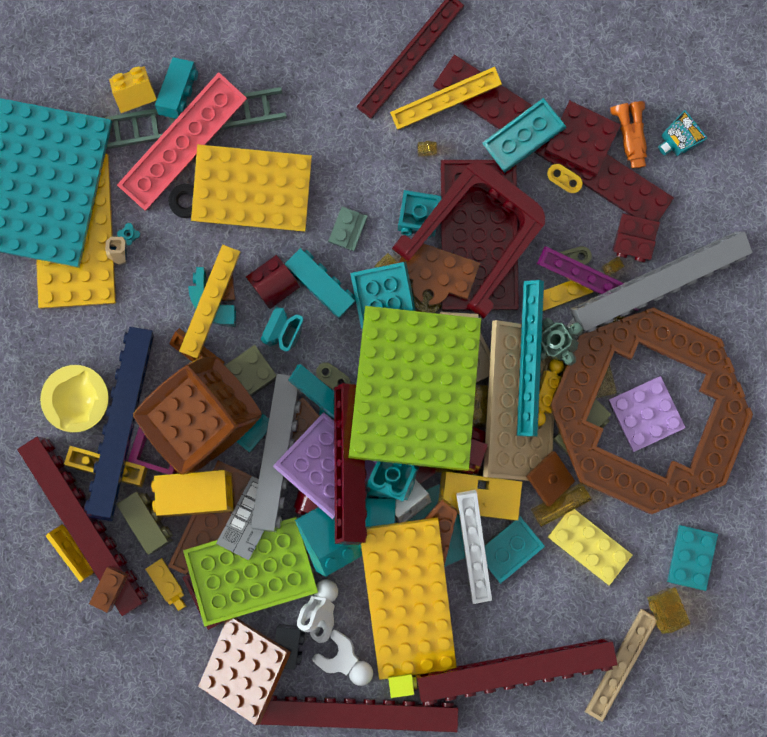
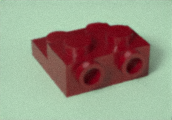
(635, 237)

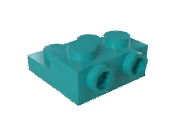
(415, 210)

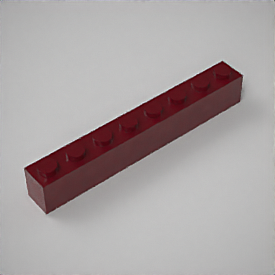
(349, 473)

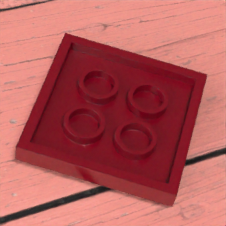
(584, 139)

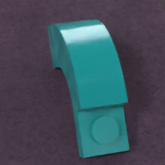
(226, 313)

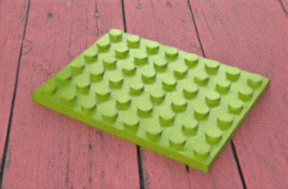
(415, 388)

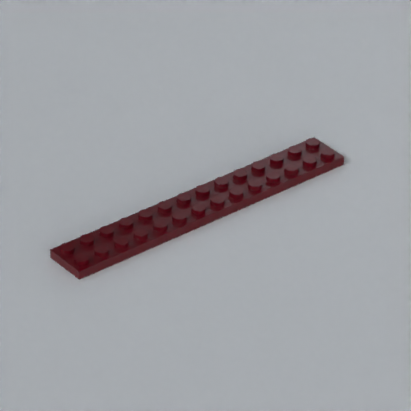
(613, 181)

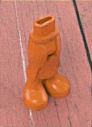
(633, 133)

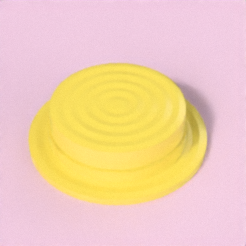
(74, 398)

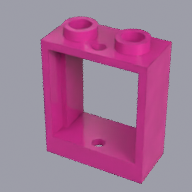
(137, 451)

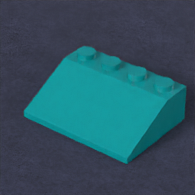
(319, 538)

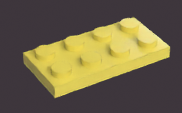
(590, 546)

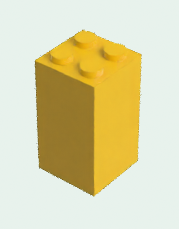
(193, 493)

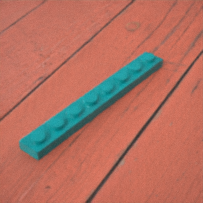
(530, 358)

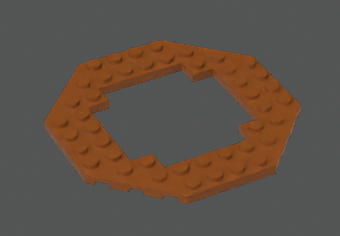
(622, 478)

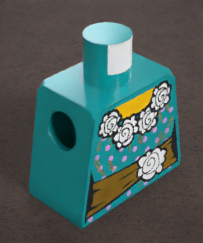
(682, 135)

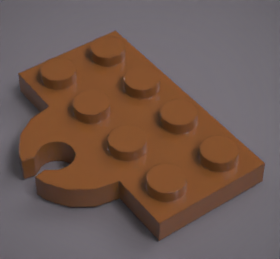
(440, 273)

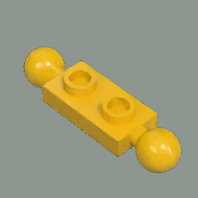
(548, 385)

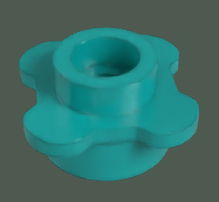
(128, 229)

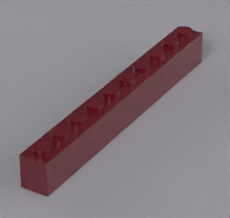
(361, 714)

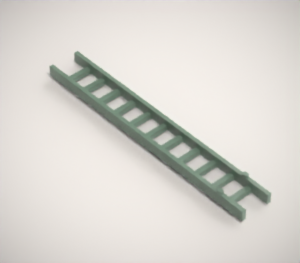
(230, 124)

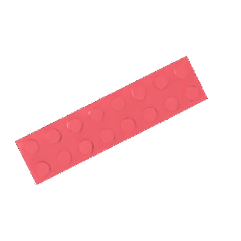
(179, 142)

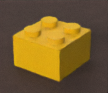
(132, 89)

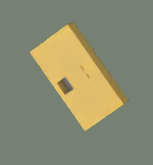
(495, 496)

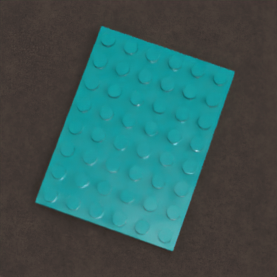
(48, 180)

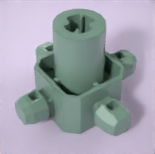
(560, 341)

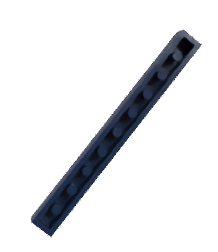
(120, 424)

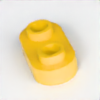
(564, 179)

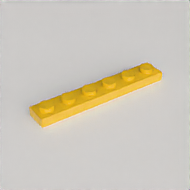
(446, 98)
(210, 301)

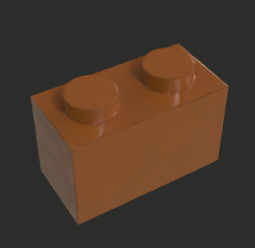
(108, 589)

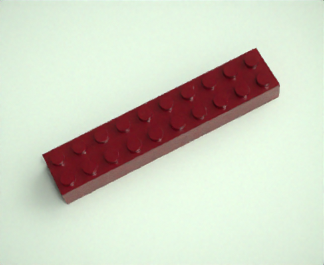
(87, 532)
(517, 669)

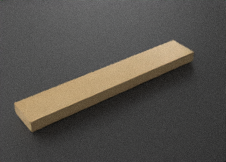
(626, 658)

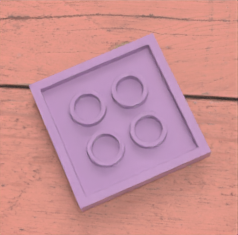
(646, 414)

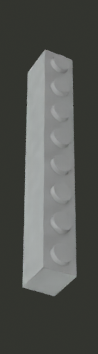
(278, 440)

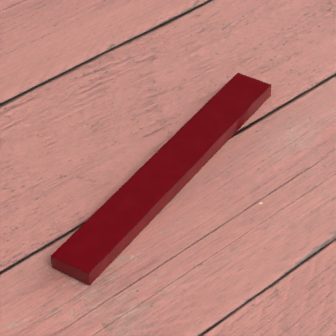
(409, 57)

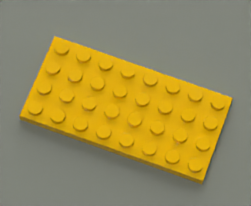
(95, 278)
(408, 598)

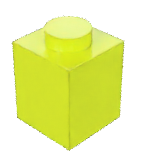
(402, 685)

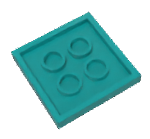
(383, 288)

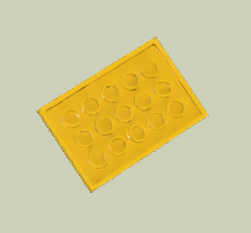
(251, 188)

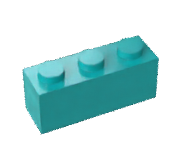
(176, 88)

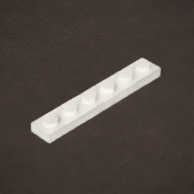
(474, 546)

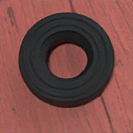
(174, 200)

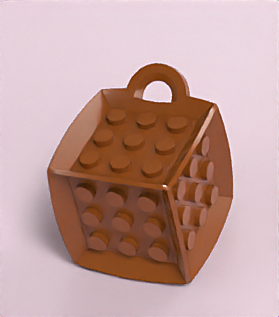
(197, 414)

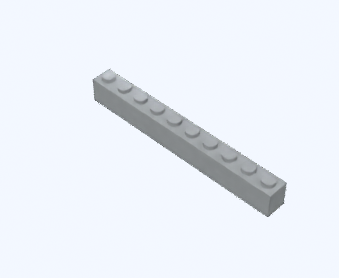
(661, 281)

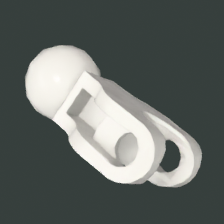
(319, 611)
(345, 661)

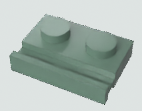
(347, 229)

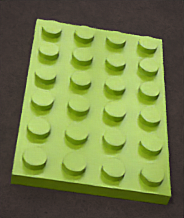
(236, 586)

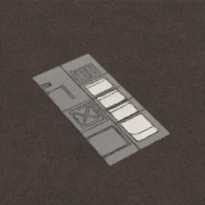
(238, 534)

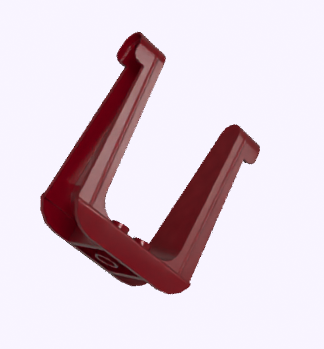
(513, 200)

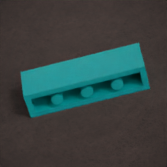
(320, 283)

